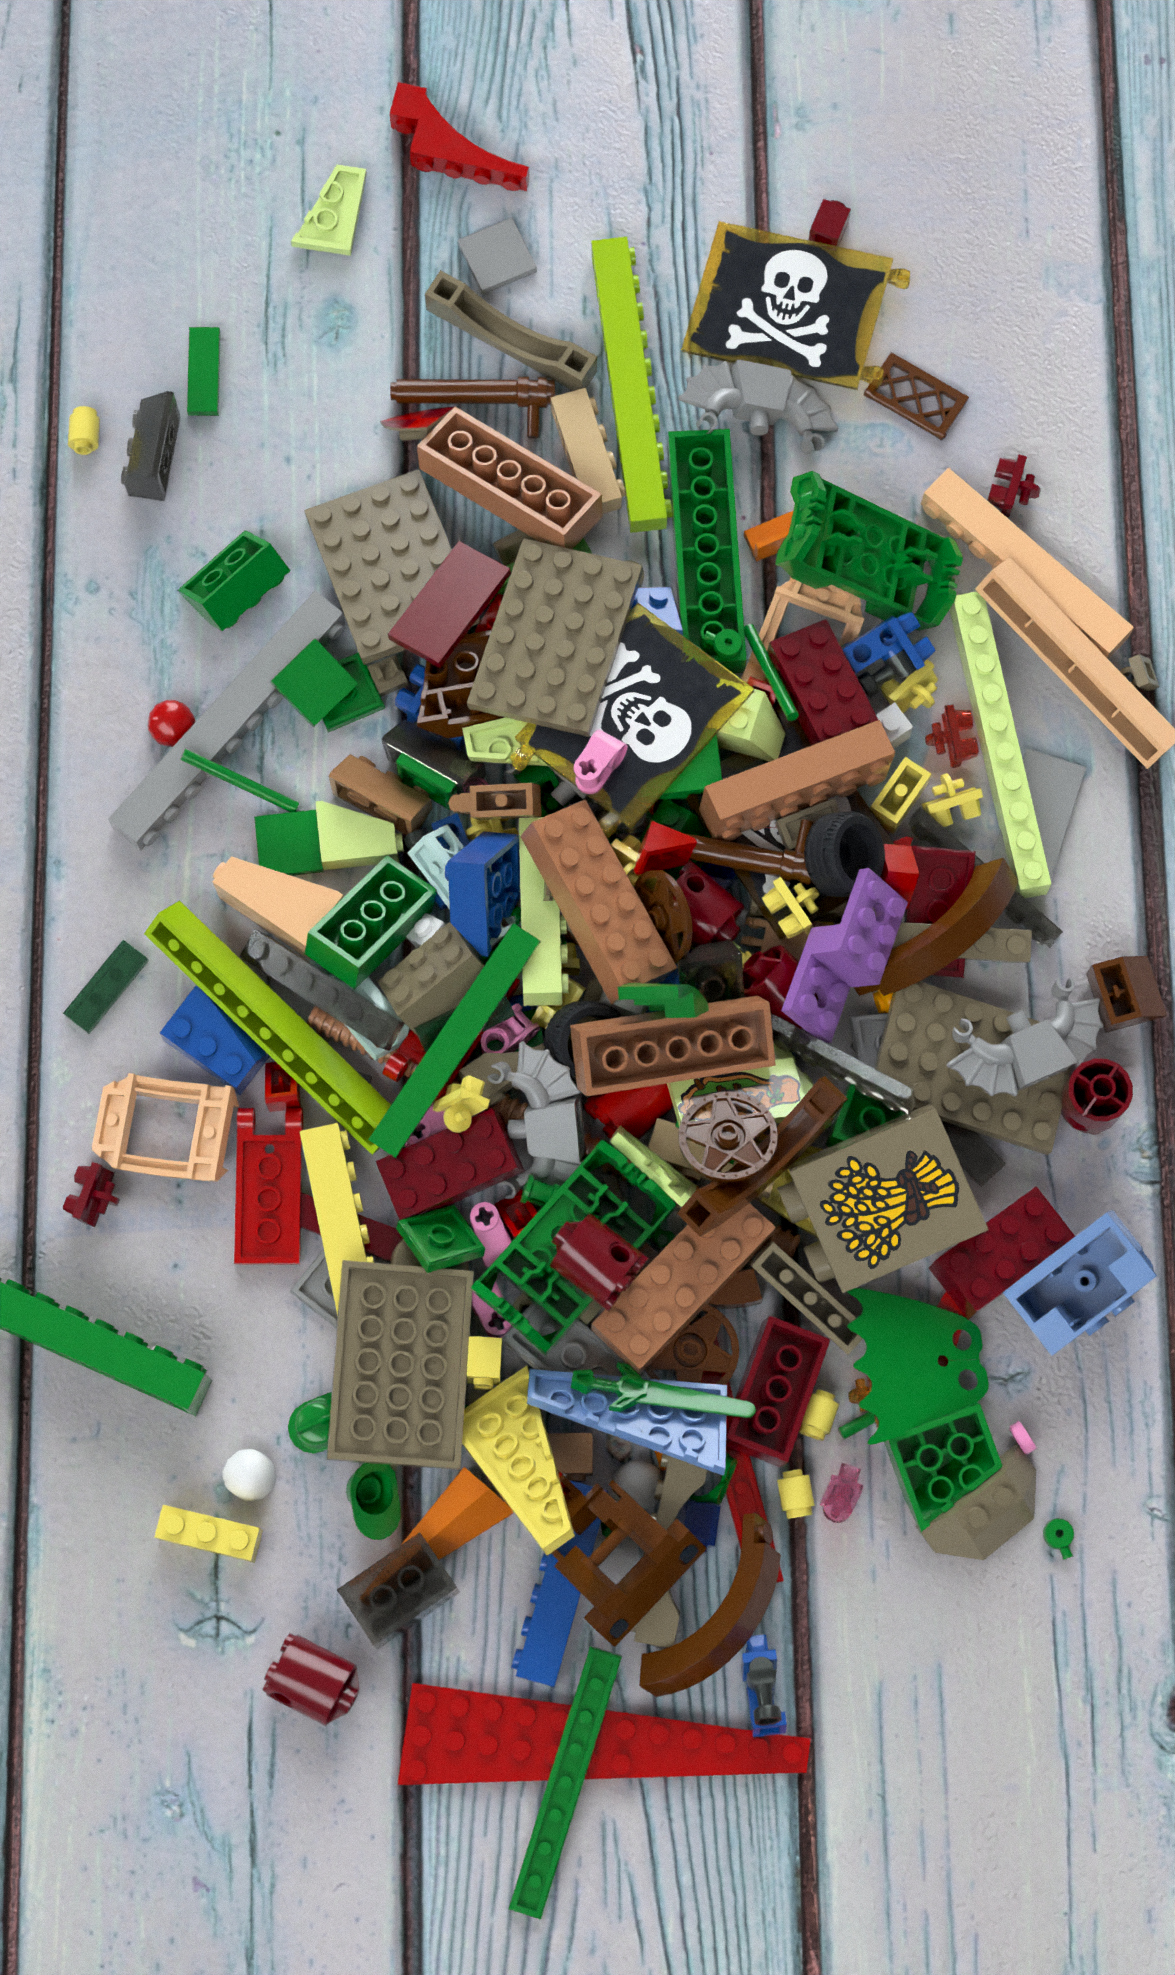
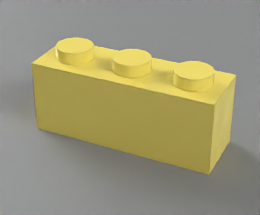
(208, 1533)

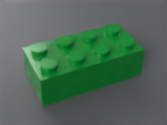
(370, 922)

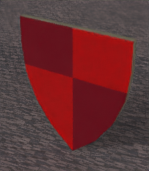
(416, 424)

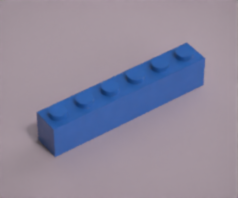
(553, 1613)

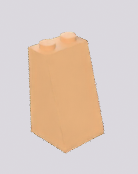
(274, 900)

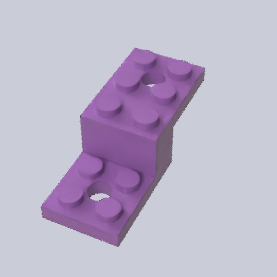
(845, 955)

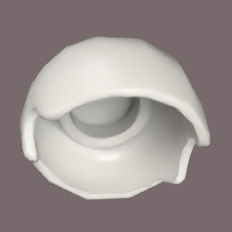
(249, 1475)
(639, 1481)

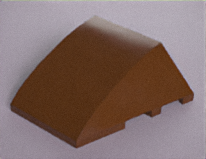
(448, 689)

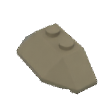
(989, 1513)

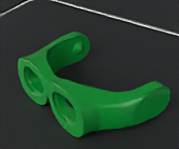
(717, 1494)

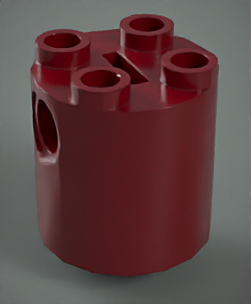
(710, 906)
(770, 978)
(1096, 1096)
(596, 1260)
(312, 1680)

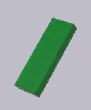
(203, 371)

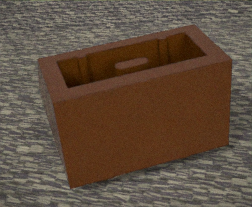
(1125, 992)

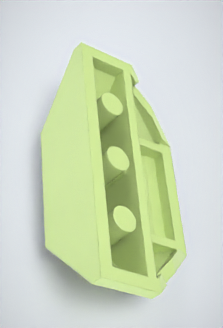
(754, 729)

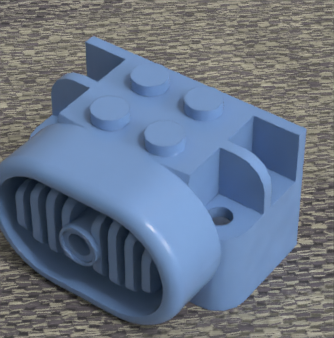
(1061, 1303)

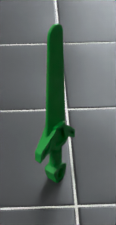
(633, 1390)

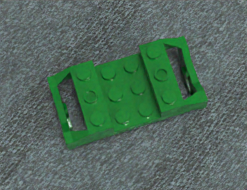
(867, 552)
(530, 1254)

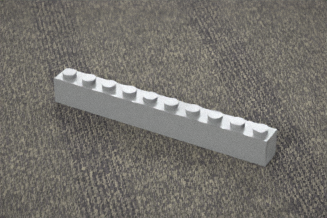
(223, 724)

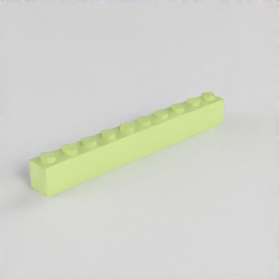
(999, 744)

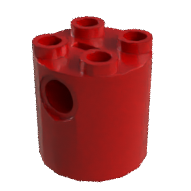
(632, 1109)

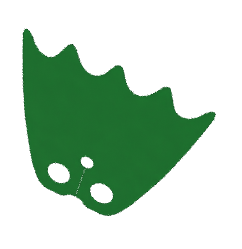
(903, 1365)

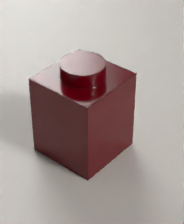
(830, 223)

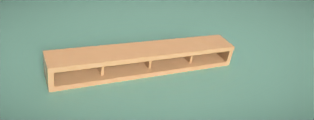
(997, 538)
(1077, 662)

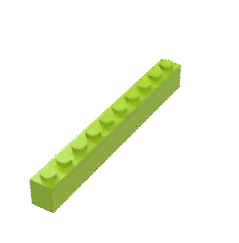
(629, 384)
(269, 1021)

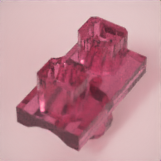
(841, 1494)

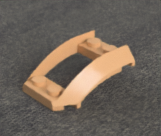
(826, 601)
(209, 1134)

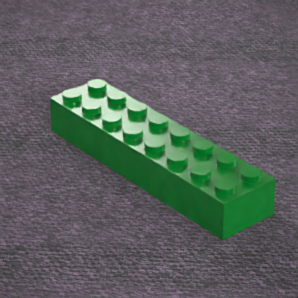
(706, 538)
(102, 1349)

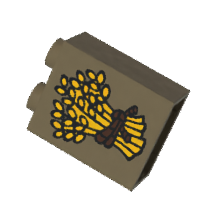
(882, 1199)

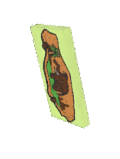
(773, 1086)

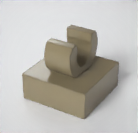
(1143, 673)
(388, 675)

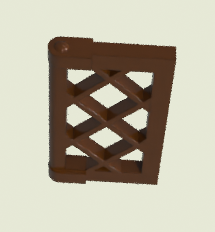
(929, 380)

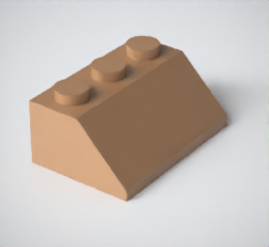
(380, 794)

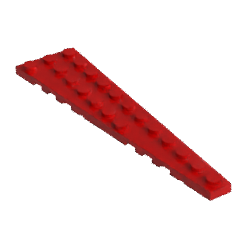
(514, 1739)

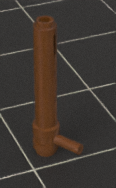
(523, 392)
(783, 864)

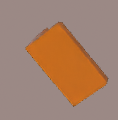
(768, 537)

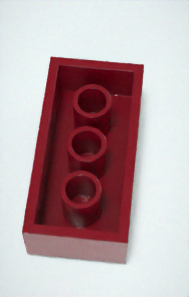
(820, 682)
(450, 1166)
(992, 1261)
(780, 1387)

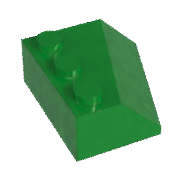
(943, 1461)

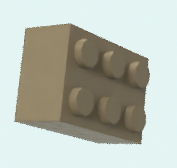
(432, 977)

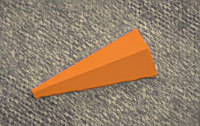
(460, 1514)

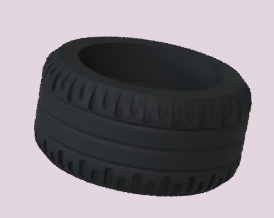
(823, 856)
(559, 1028)

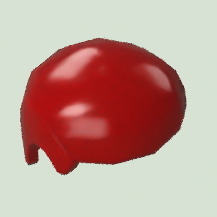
(169, 722)

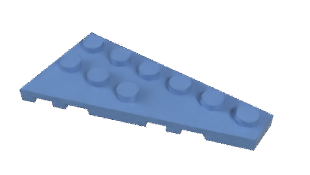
(676, 1432)

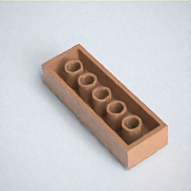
(509, 480)
(796, 781)
(597, 899)
(663, 1050)
(679, 1286)

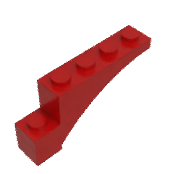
(444, 149)

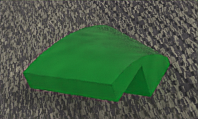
(699, 773)
(674, 999)

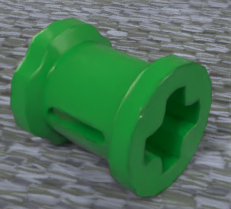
(537, 1191)

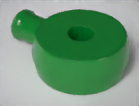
(724, 636)
(1064, 1541)

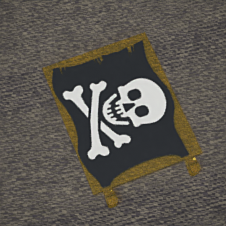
(791, 305)
(658, 700)

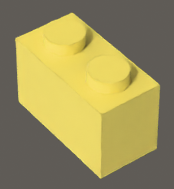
(900, 794)
(484, 1362)

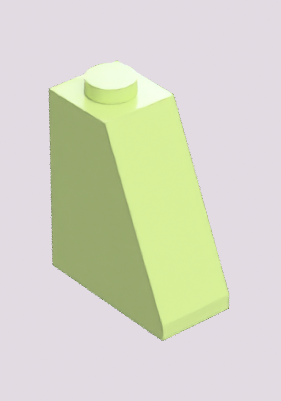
(354, 838)

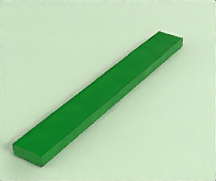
(454, 1040)
(565, 1782)

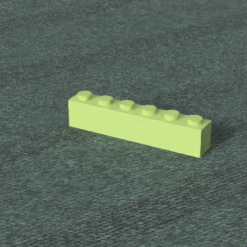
(542, 919)

